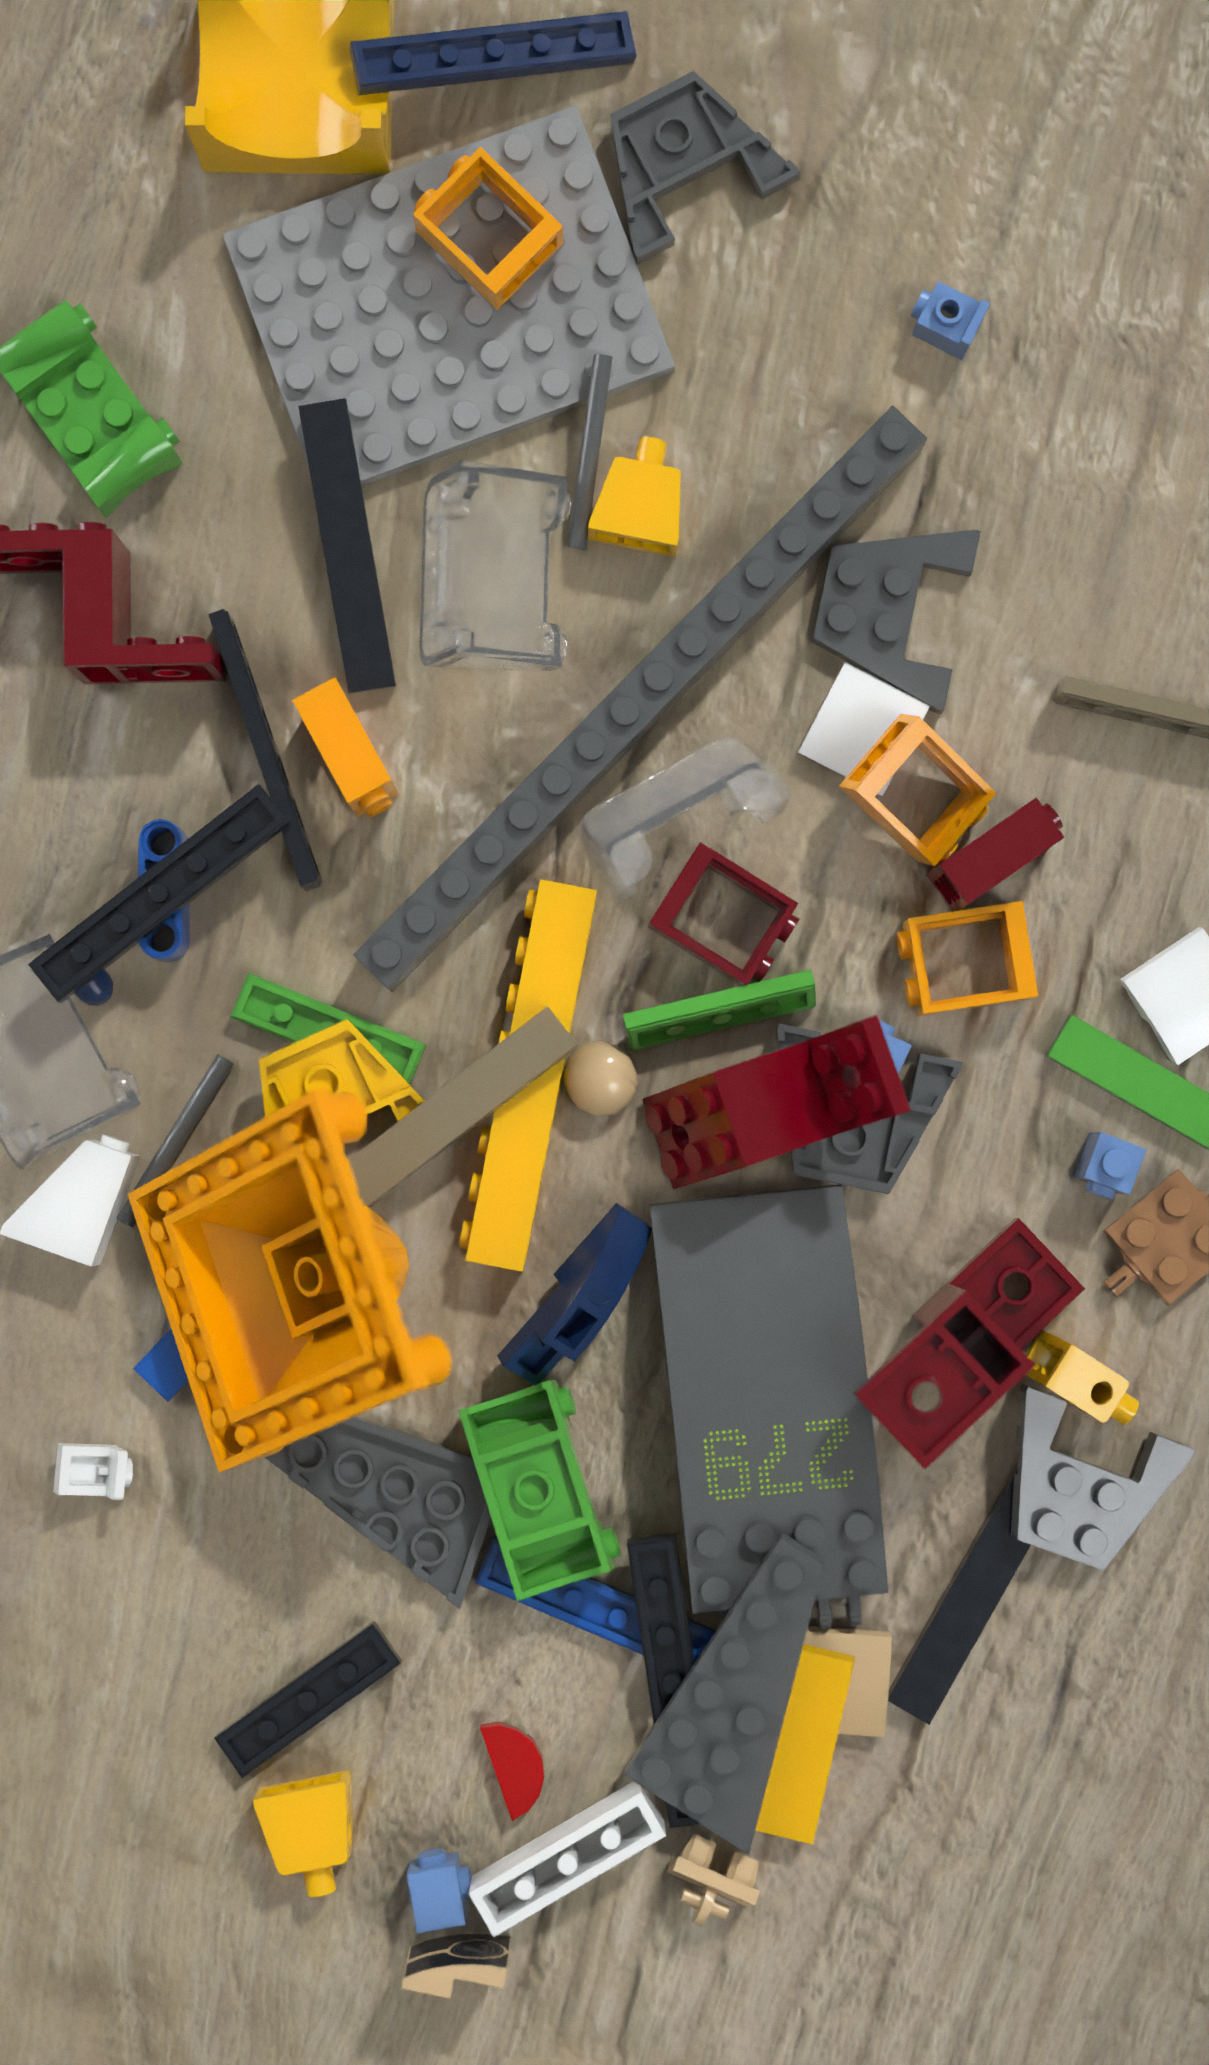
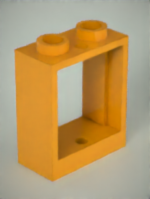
(523, 260)
(346, 749)
(885, 759)
(1015, 951)

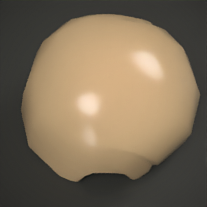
(600, 1078)

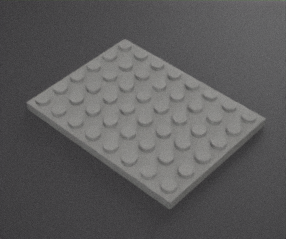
(424, 360)

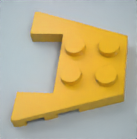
(336, 1061)

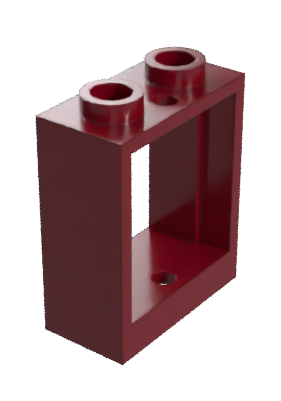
(997, 854)
(681, 890)

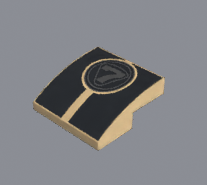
(465, 1957)

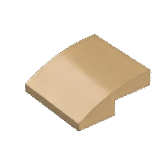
(869, 1684)

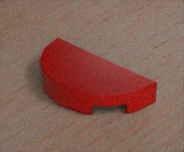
(516, 1765)

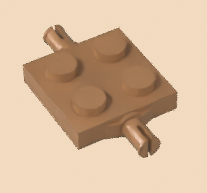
(1163, 1239)

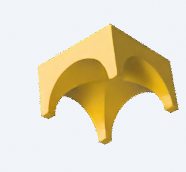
(284, 88)

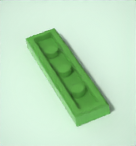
(720, 1010)
(298, 1016)
(1133, 1079)

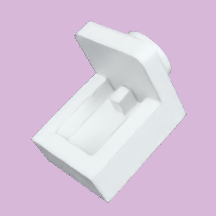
(92, 1470)

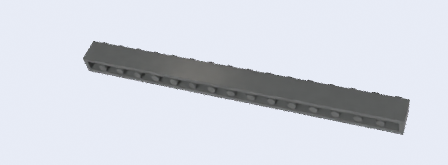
(641, 699)

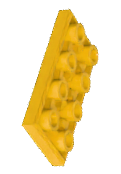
(806, 1745)

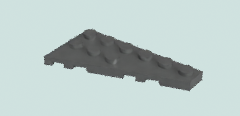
(399, 1494)
(725, 1720)

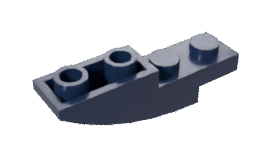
(588, 1292)

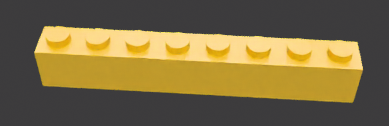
(523, 1125)

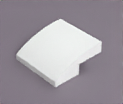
(854, 719)
(1174, 995)

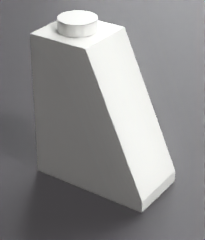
(78, 1202)

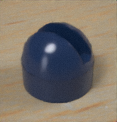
(97, 990)

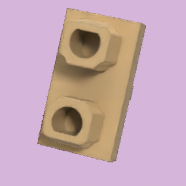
(734, 1885)

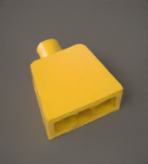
(639, 502)
(1080, 1380)
(308, 1827)

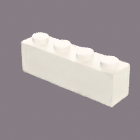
(566, 1857)

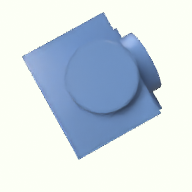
(948, 334)

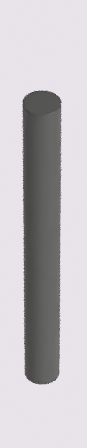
(590, 451)
(181, 1129)

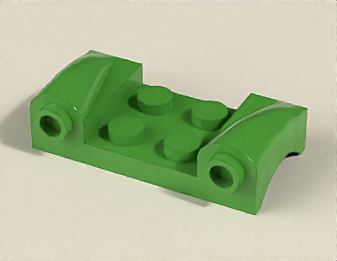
(86, 406)
(537, 1489)

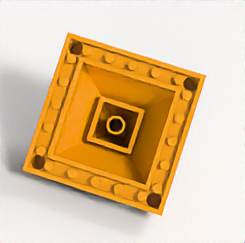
(282, 1282)

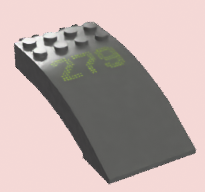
(763, 1392)

